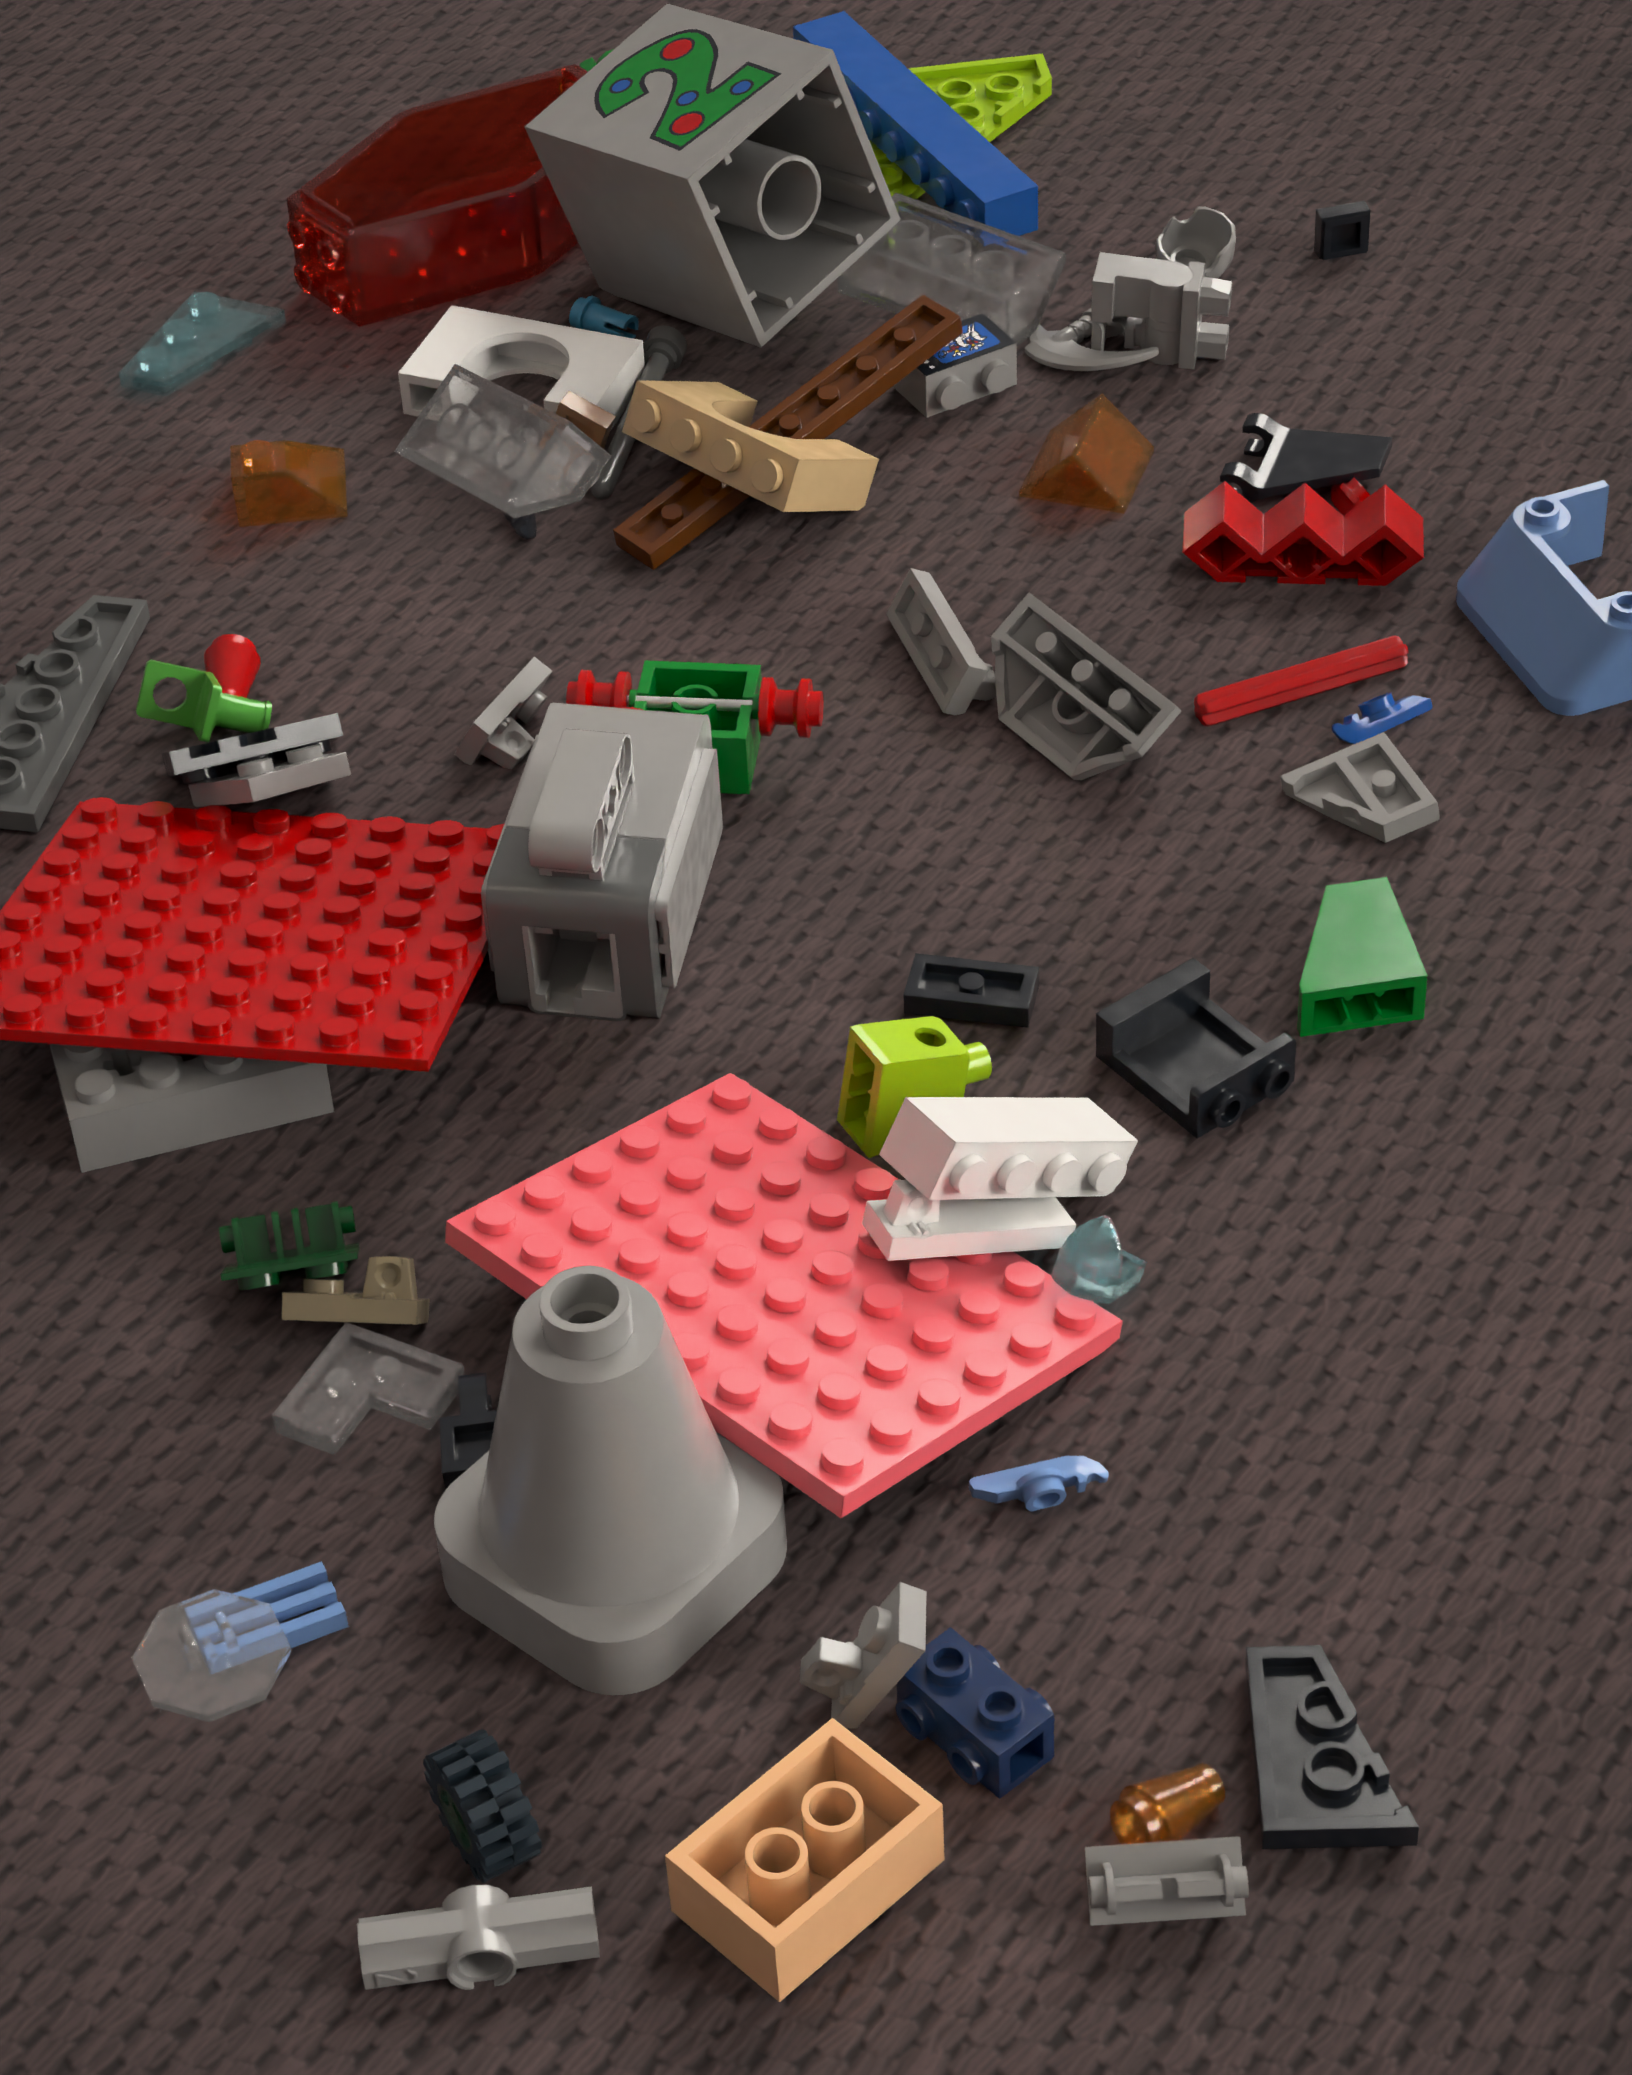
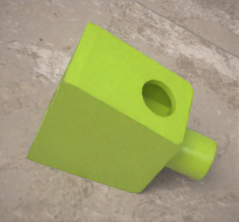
(897, 1062)

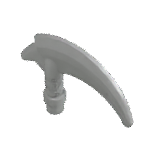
(1062, 349)

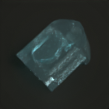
(1095, 1265)

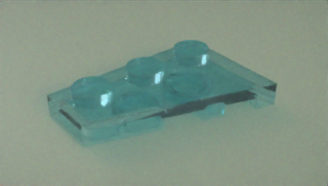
(195, 338)

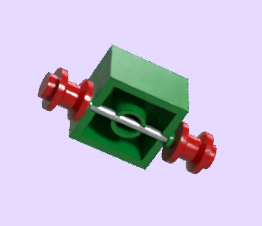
(732, 695)

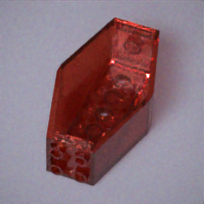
(433, 205)

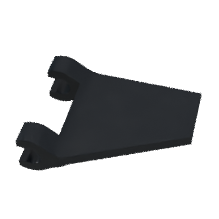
(1303, 457)

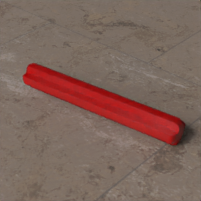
(1300, 680)

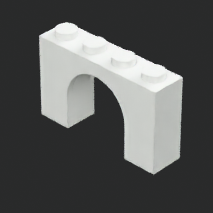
(498, 345)

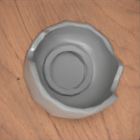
(1202, 238)

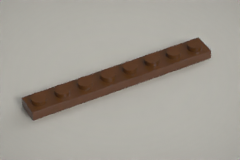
(808, 413)

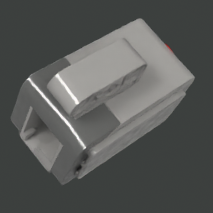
(603, 862)

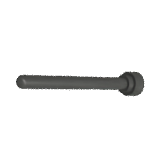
(662, 353)

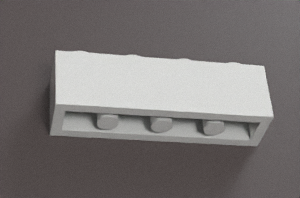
(1007, 1147)

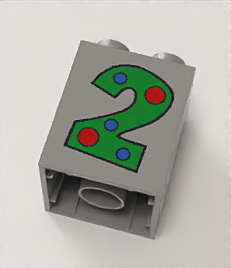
(715, 172)

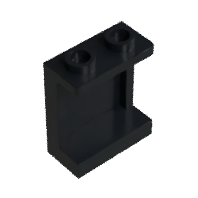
(1191, 1051)

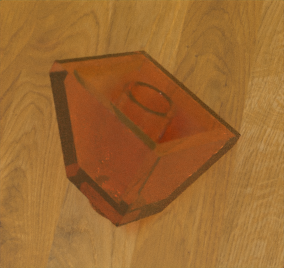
(287, 482)

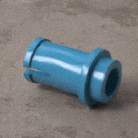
(592, 316)

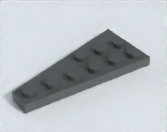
(57, 701)

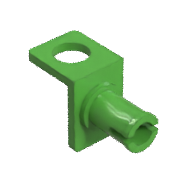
(204, 703)

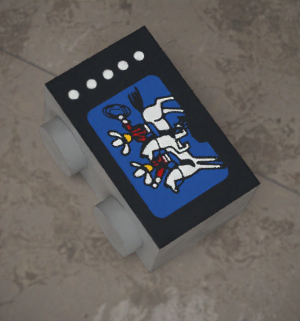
(964, 370)

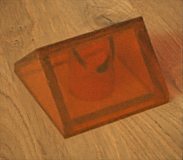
(1090, 460)

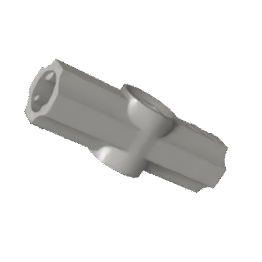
(478, 1937)

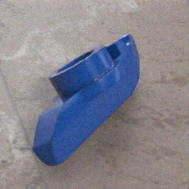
(1380, 715)

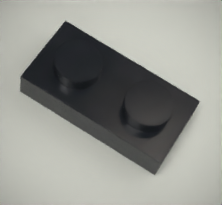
(971, 990)

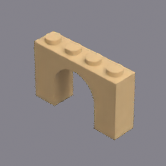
(711, 432)

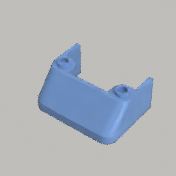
(1540, 614)

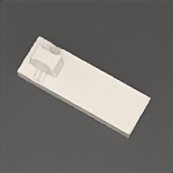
(920, 1228)

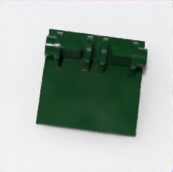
(262, 1268)

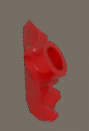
(1348, 495)

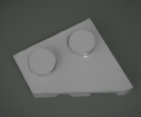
(263, 780)
(1365, 789)

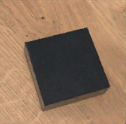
(1342, 230)

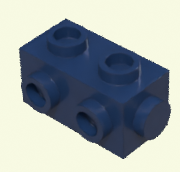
(976, 1714)

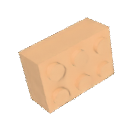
(805, 1858)

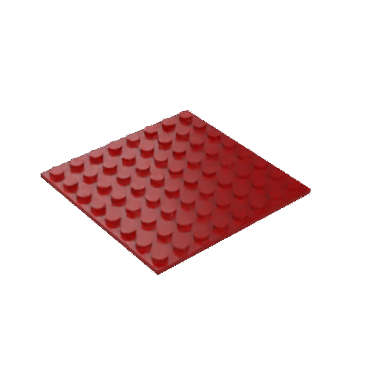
(246, 934)

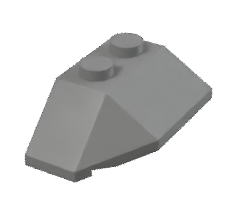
(1072, 694)

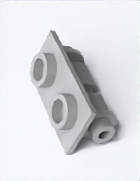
(1166, 1881)

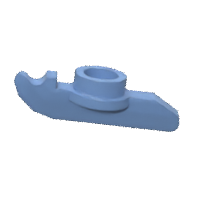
(1038, 1483)

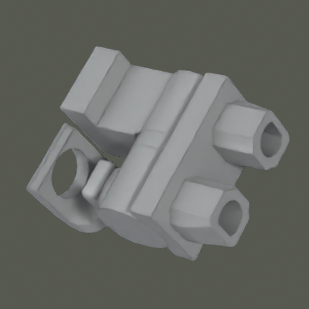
(1160, 307)

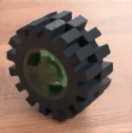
(482, 1805)

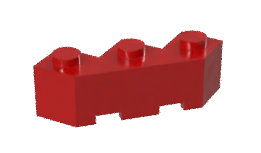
(1303, 538)

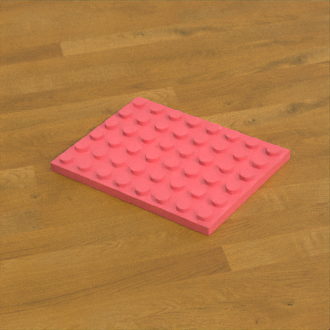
(779, 1296)

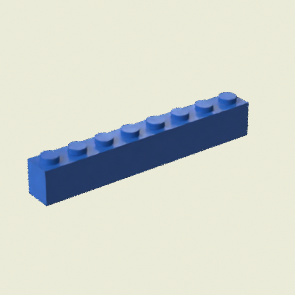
(924, 132)

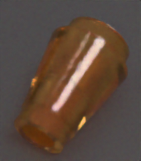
(1166, 1805)

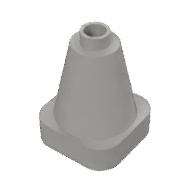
(609, 1507)

